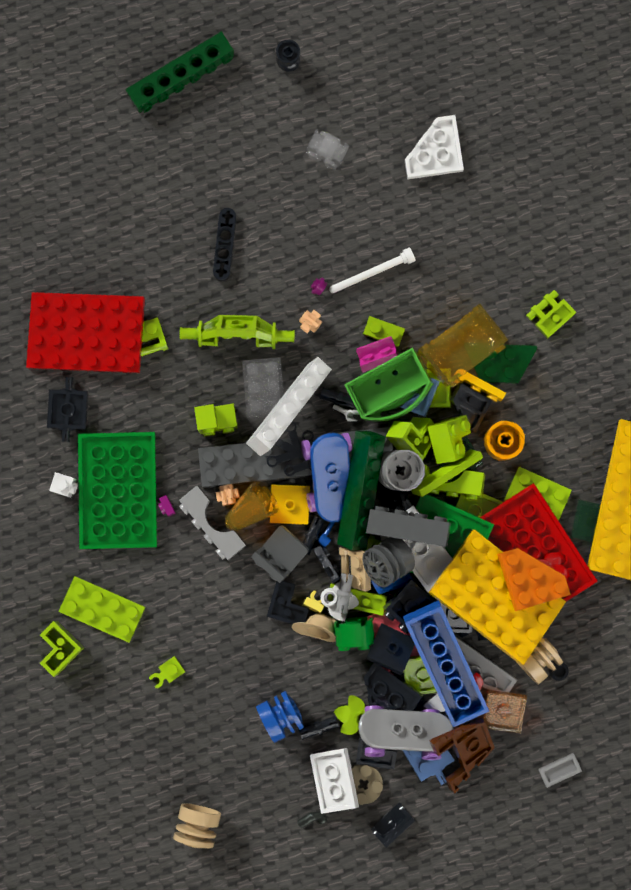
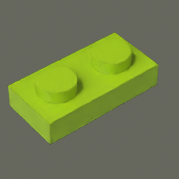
(380, 329)

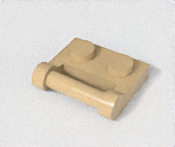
(360, 579)

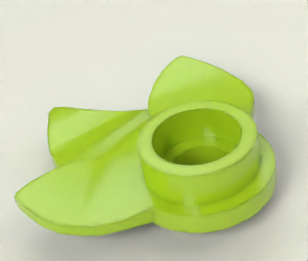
(350, 714)

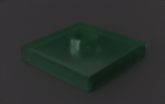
(585, 520)

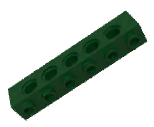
(200, 53)

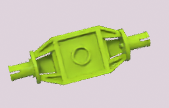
(237, 326)

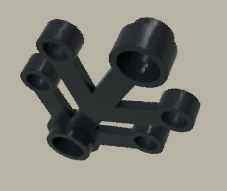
(293, 451)

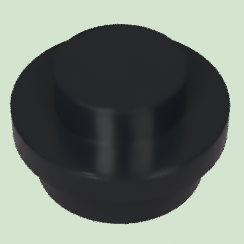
(560, 673)

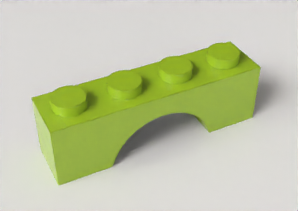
(468, 484)

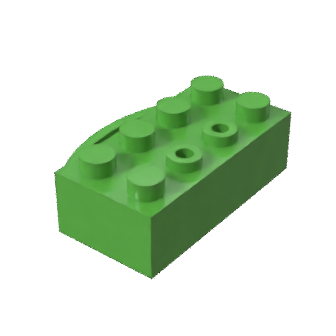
(393, 390)

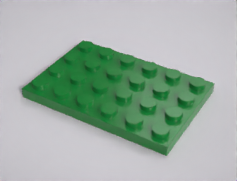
(117, 490)

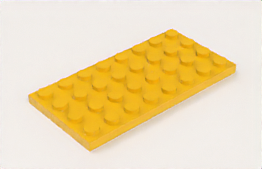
(612, 534)

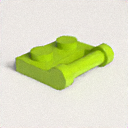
(151, 331)

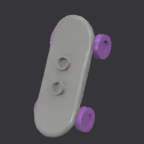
(401, 730)

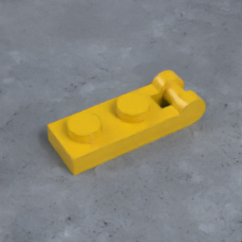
(481, 386)

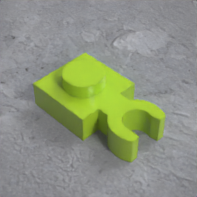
(169, 670)

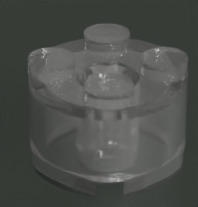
(326, 148)

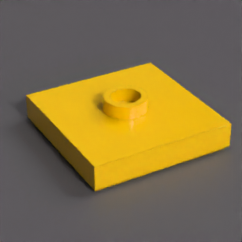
(291, 504)

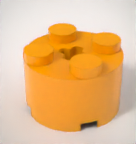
(505, 430)

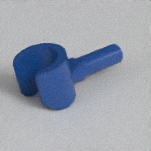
(324, 540)

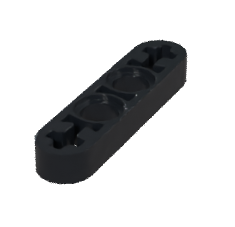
(224, 244)

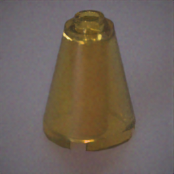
(253, 506)

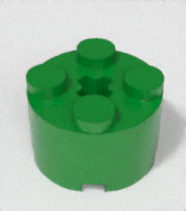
(354, 633)

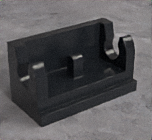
(395, 499)
(392, 824)

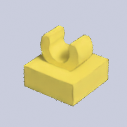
(313, 604)

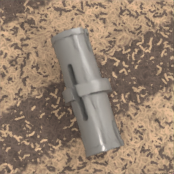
(344, 593)

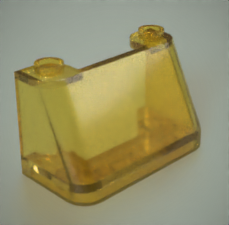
(462, 346)

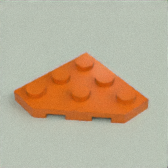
(530, 580)

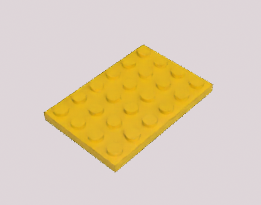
(479, 595)

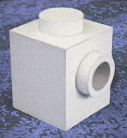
(63, 485)

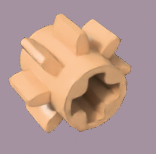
(310, 321)
(227, 495)

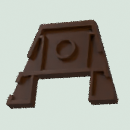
(471, 745)

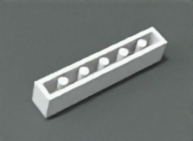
(288, 406)

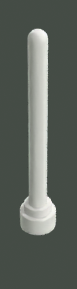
(405, 257)

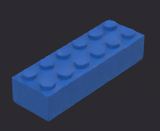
(445, 663)

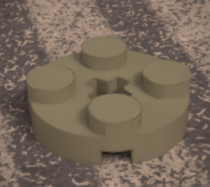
(374, 786)

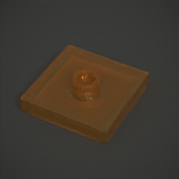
(505, 711)

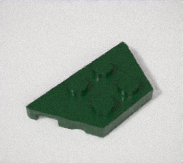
(507, 365)

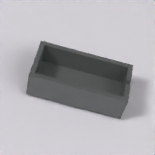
(408, 527)

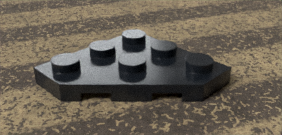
(389, 690)

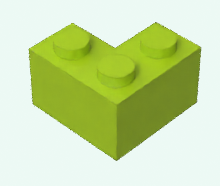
(215, 418)
(411, 435)
(447, 438)
(64, 648)

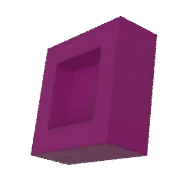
(166, 506)

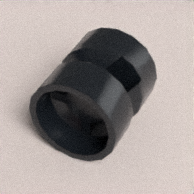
(288, 55)

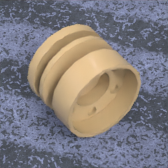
(539, 658)
(196, 830)

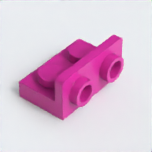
(376, 353)

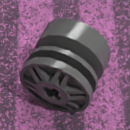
(388, 561)

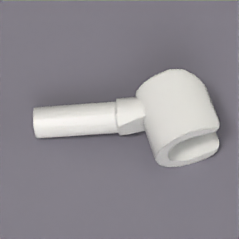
(348, 413)

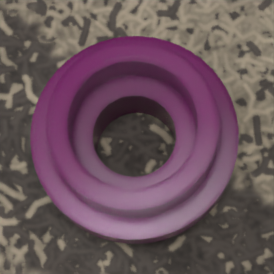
(318, 286)

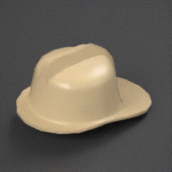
(317, 626)

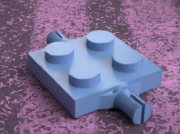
(428, 768)

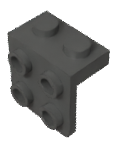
(280, 554)

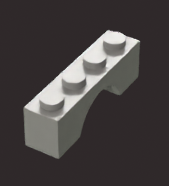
(196, 504)

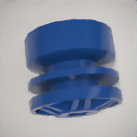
(280, 716)

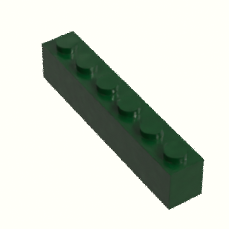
(361, 489)

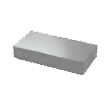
(559, 770)

